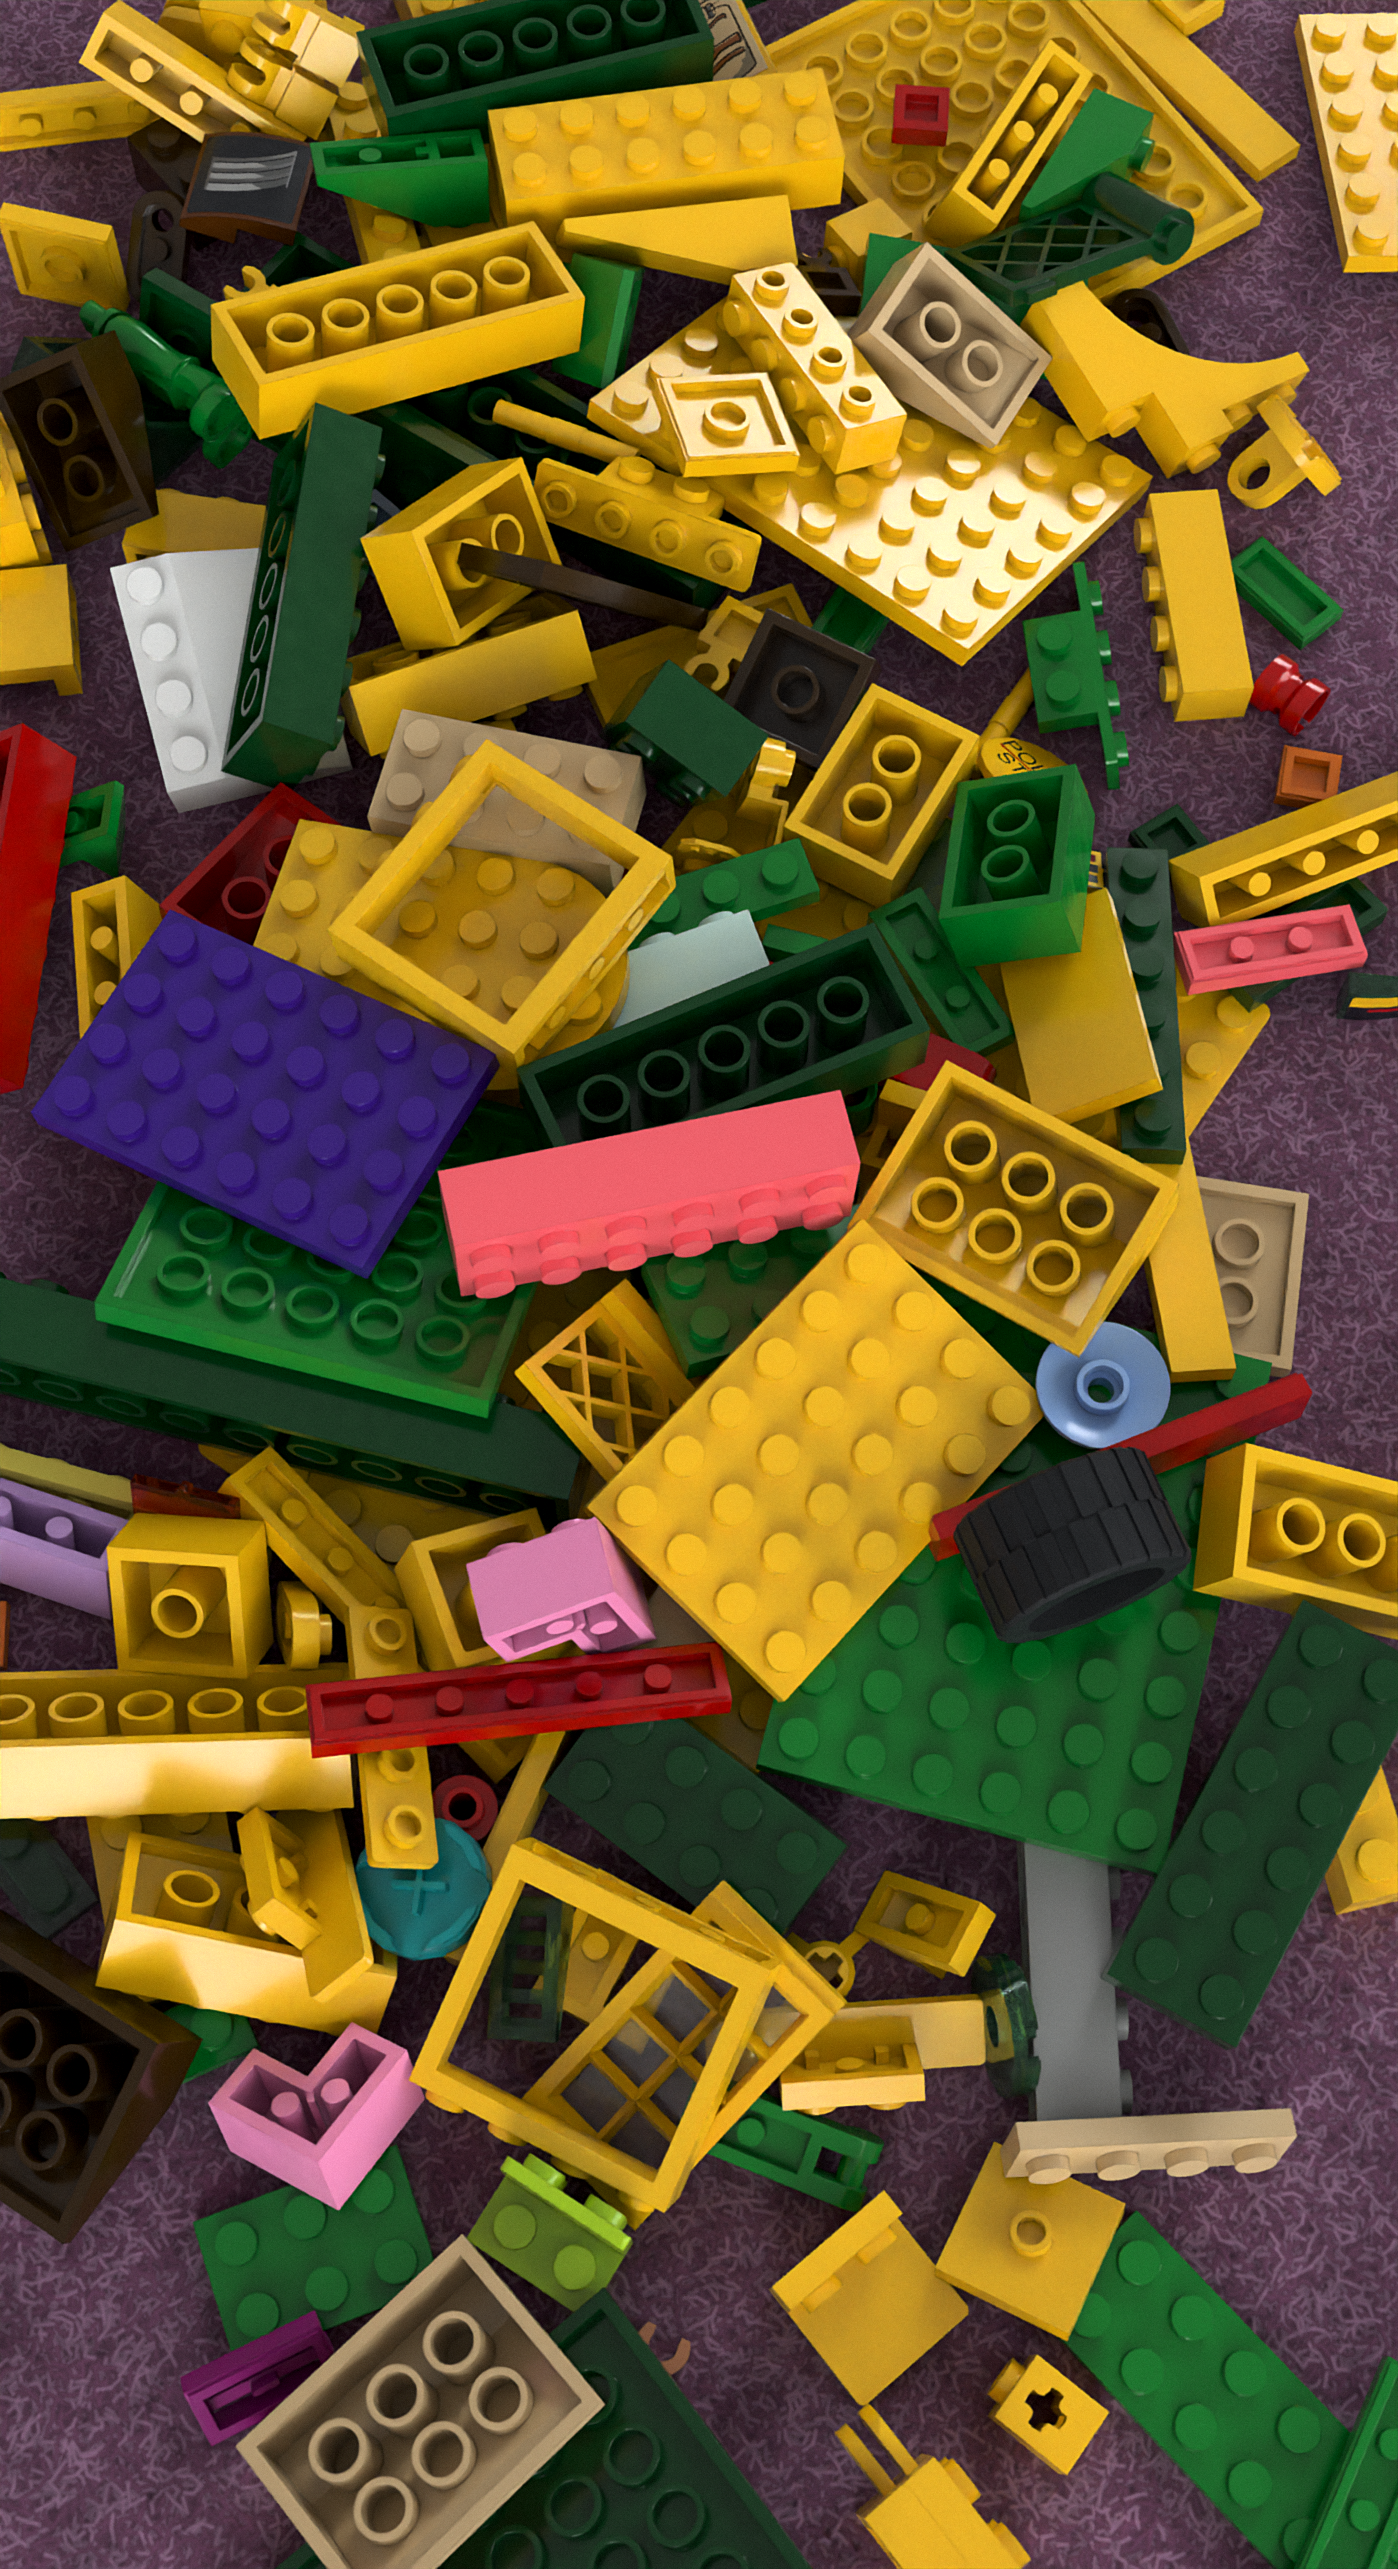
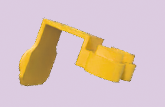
(755, 801)

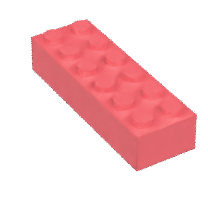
(650, 1194)

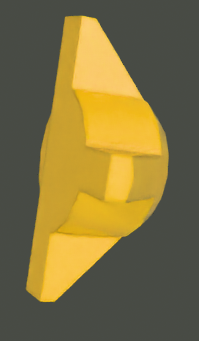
(832, 1958)

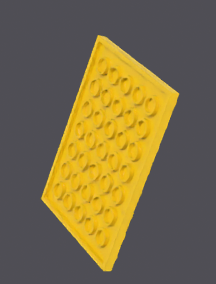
(981, 55)
(935, 538)

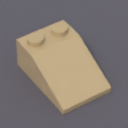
(947, 347)

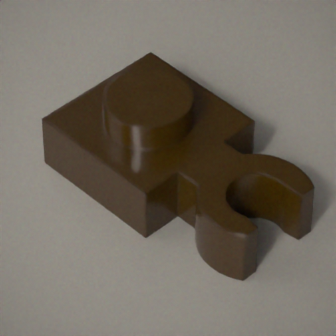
(830, 283)

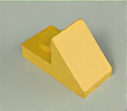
(925, 1924)

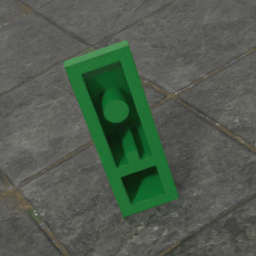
(1101, 139)
(418, 176)

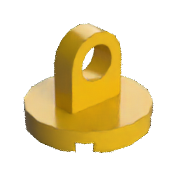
(1289, 455)

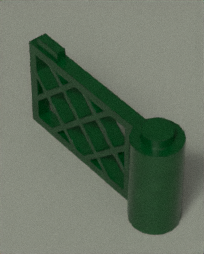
(1049, 253)

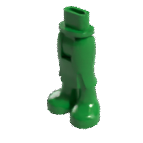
(177, 381)

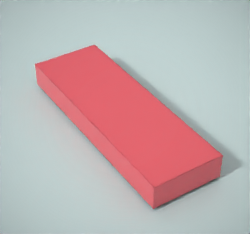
(1269, 949)

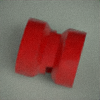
(1283, 691)

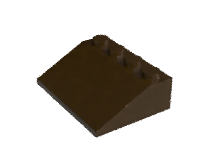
(78, 2080)

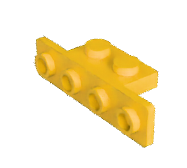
(650, 516)
(397, 1781)
(307, 1893)
(879, 2050)

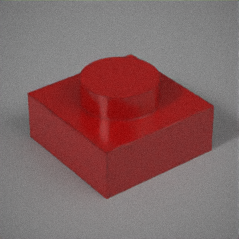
(920, 115)

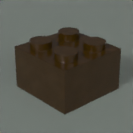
(800, 686)

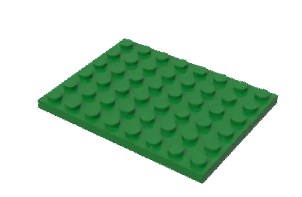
(1033, 1740)

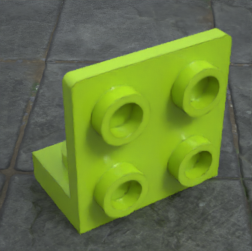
(550, 2236)

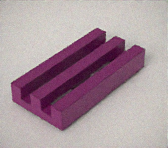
(255, 2370)

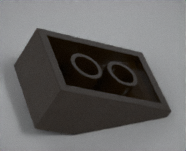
(83, 439)

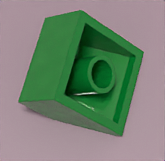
(608, 318)

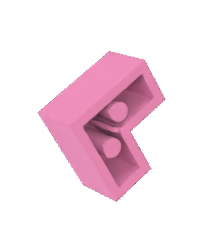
(561, 1590)
(323, 2126)

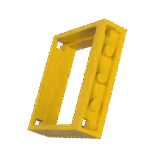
(580, 965)
(648, 1920)

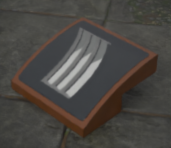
(248, 185)

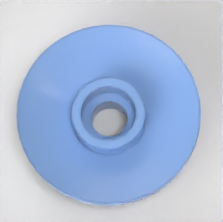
(1121, 1363)

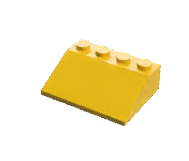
(1017, 1208)

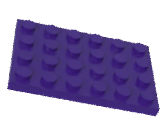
(267, 1092)

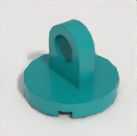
(429, 1910)

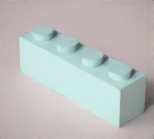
(686, 964)

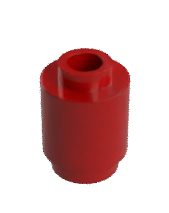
(463, 1790)

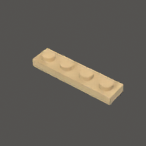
(1125, 2145)

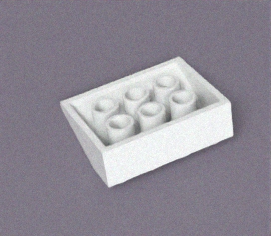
(186, 643)

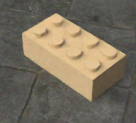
(430, 747)

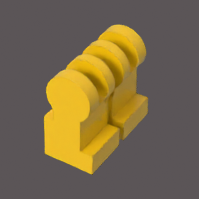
(308, 86)

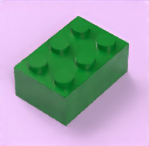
(1018, 867)

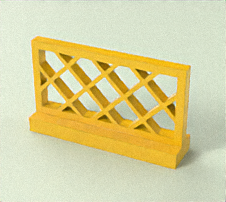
(637, 1355)

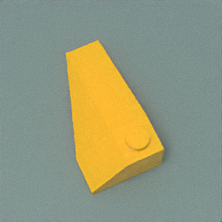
(691, 240)

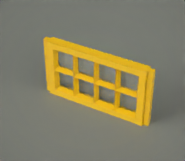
(649, 2045)

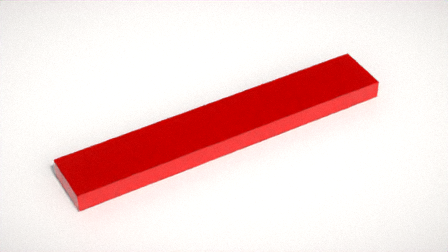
(1176, 1441)
(516, 1699)

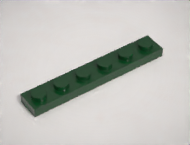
(1140, 888)

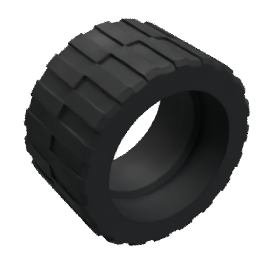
(1071, 1544)

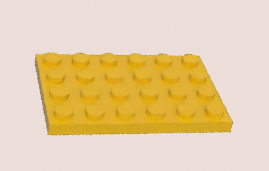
(817, 1459)

